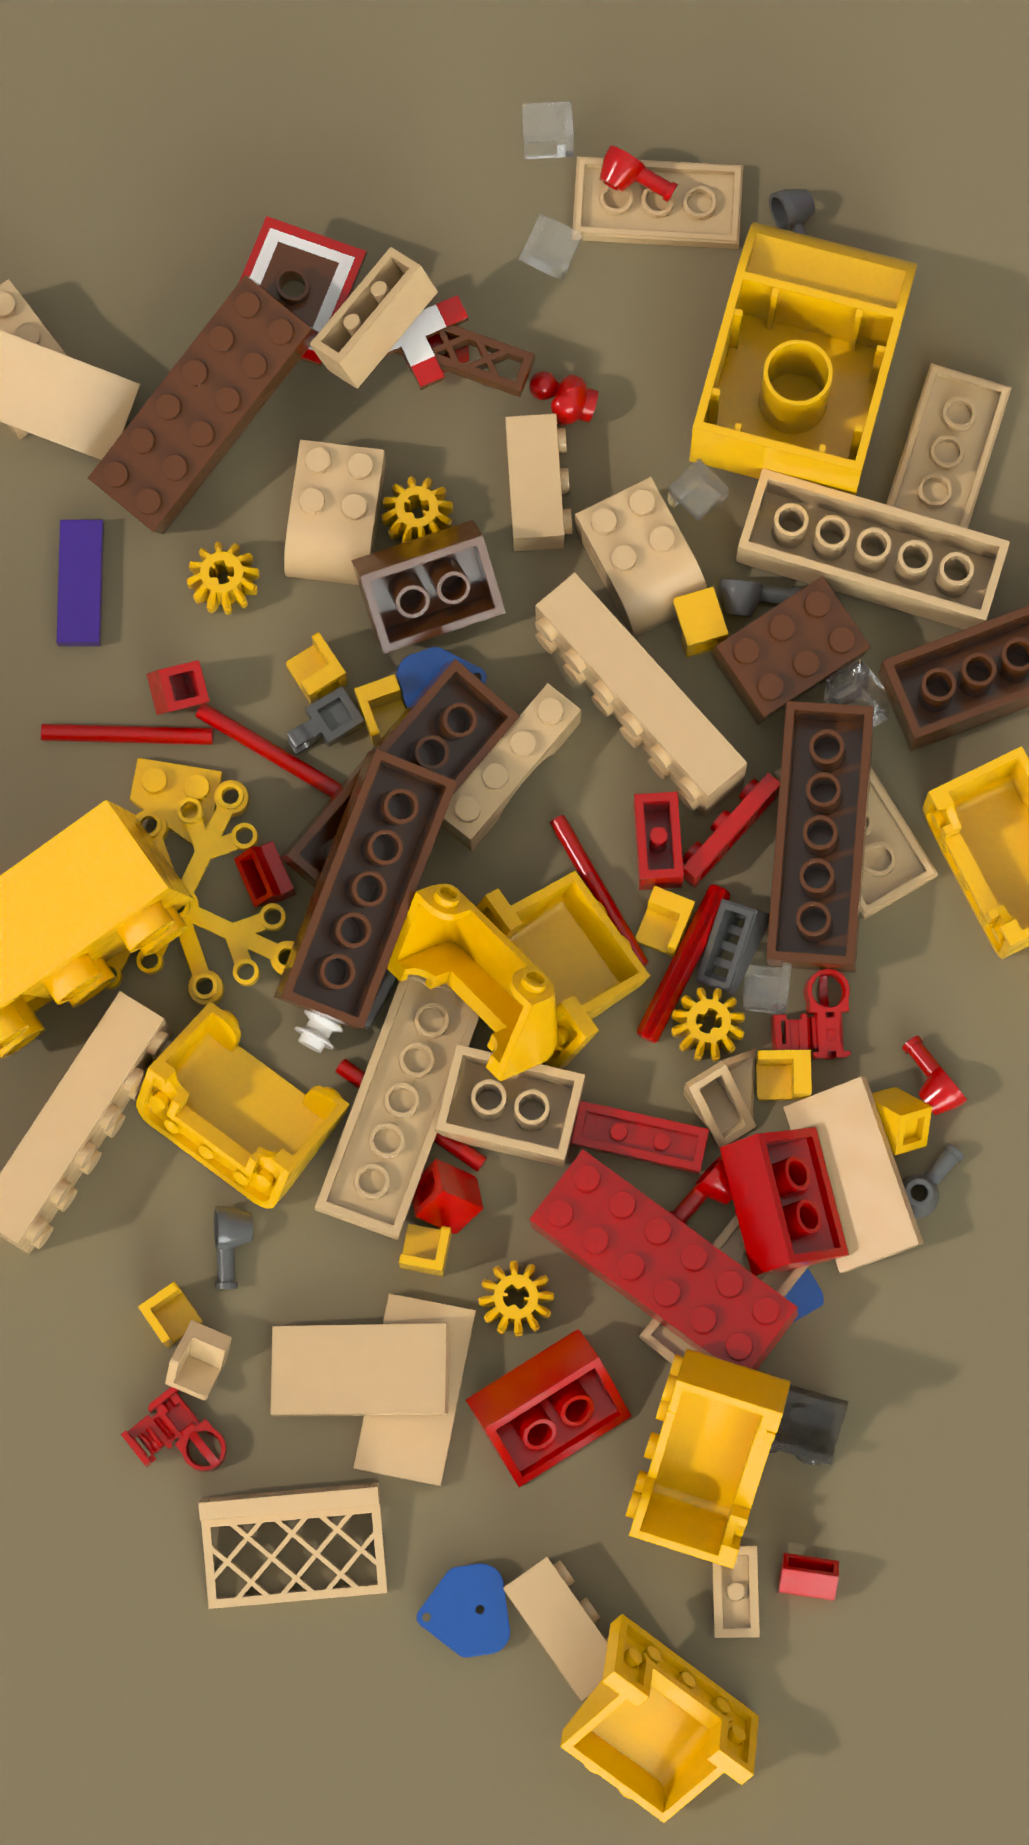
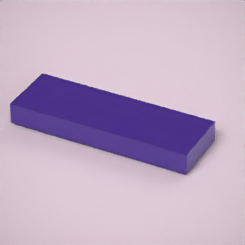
(80, 583)

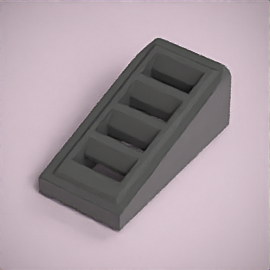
(750, 938)

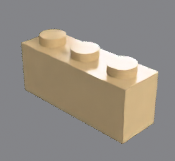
(374, 317)
(537, 482)
(561, 1623)

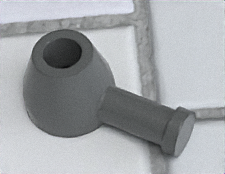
(791, 209)
(742, 597)
(930, 1181)
(231, 1229)

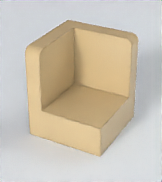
(198, 1360)

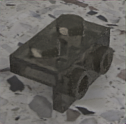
(810, 1426)

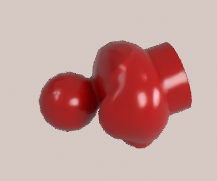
(571, 396)

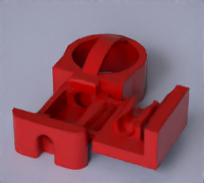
(819, 1032)
(173, 1422)

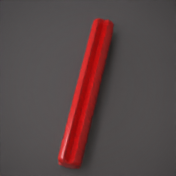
(681, 966)

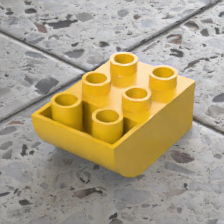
(801, 359)
(76, 908)

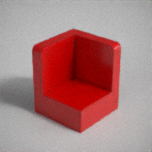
(447, 1196)

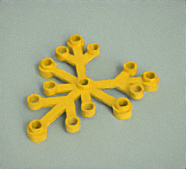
(239, 935)

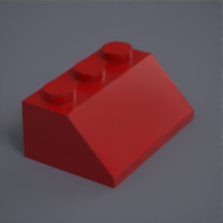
(783, 1200)
(548, 1407)

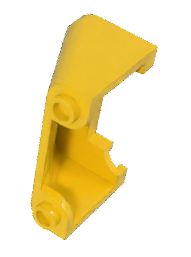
(459, 946)
(236, 1109)

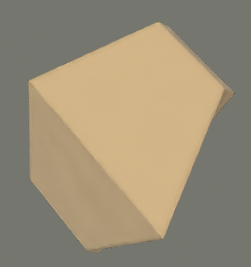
(725, 1097)

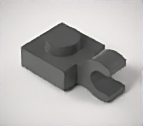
(330, 718)

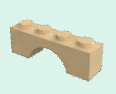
(499, 775)

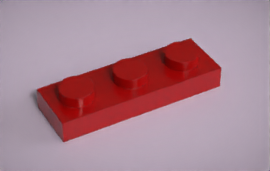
(729, 828)
(639, 1137)

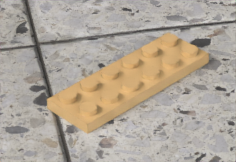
(397, 1108)

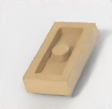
(736, 1596)

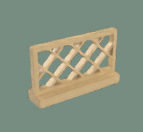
(292, 1505)

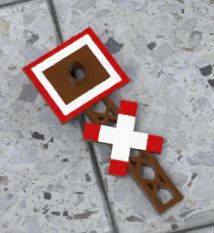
(329, 274)

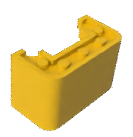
(985, 840)
(706, 1456)

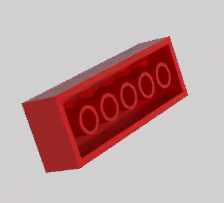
(662, 1265)

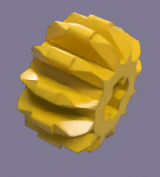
(429, 501)
(239, 576)
(717, 1036)
(512, 1313)

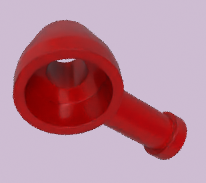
(622, 170)
(939, 1088)
(711, 1185)

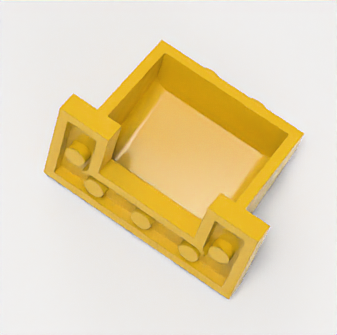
(578, 951)
(659, 1725)

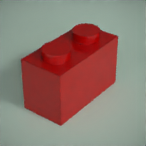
(658, 840)

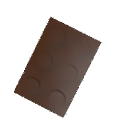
(428, 586)
(790, 650)

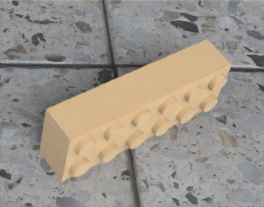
(871, 550)
(638, 696)
(77, 1120)

